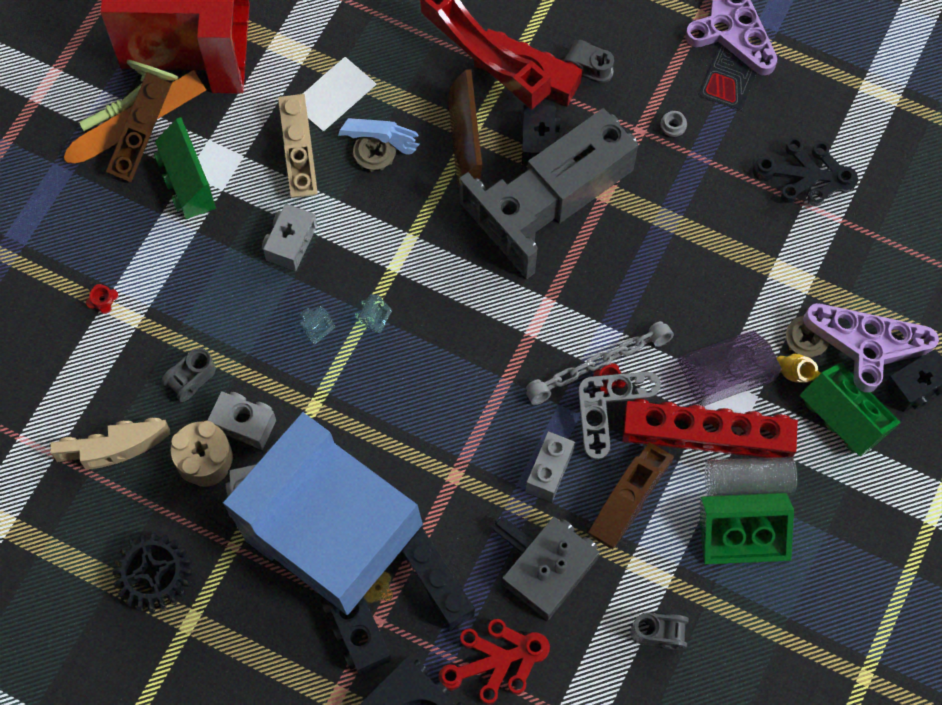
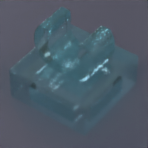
(374, 313)
(316, 324)

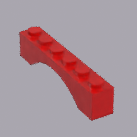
(516, 73)

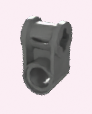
(591, 60)
(188, 375)
(667, 631)

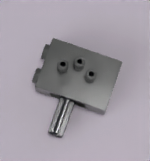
(548, 565)

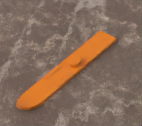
(109, 132)

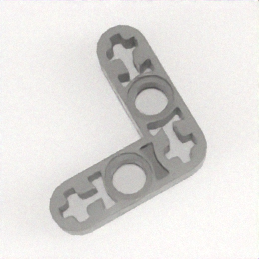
(598, 404)

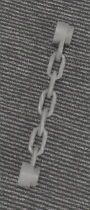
(540, 392)

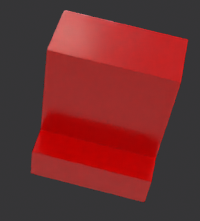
(182, 37)

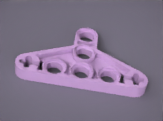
(737, 35)
(856, 338)

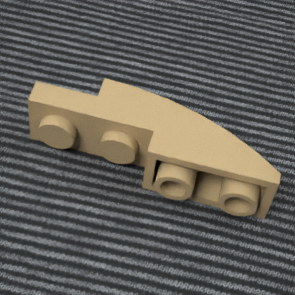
(297, 146)
(123, 443)

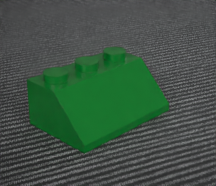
(183, 171)
(849, 411)
(746, 528)

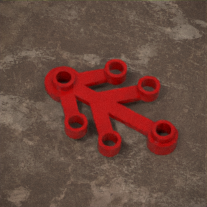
(499, 659)

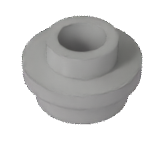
(673, 117)

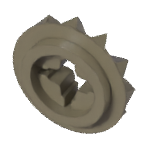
(362, 153)
(807, 349)

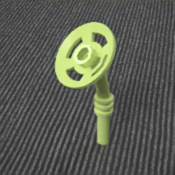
(129, 100)

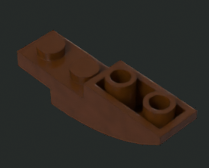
(138, 127)
(629, 495)

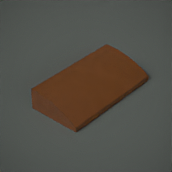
(464, 127)

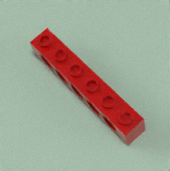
(697, 438)

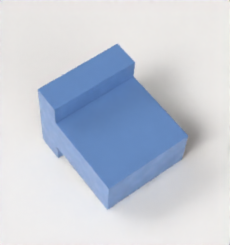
(323, 514)

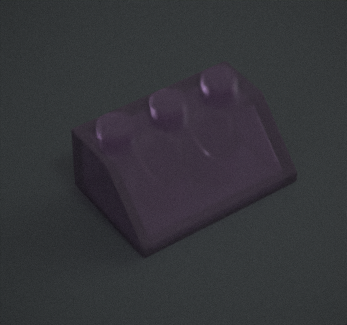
(729, 367)

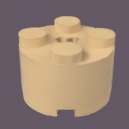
(200, 438)

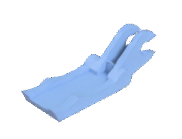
(384, 131)

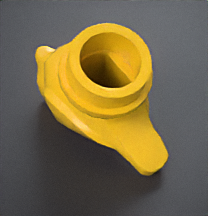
(798, 368)

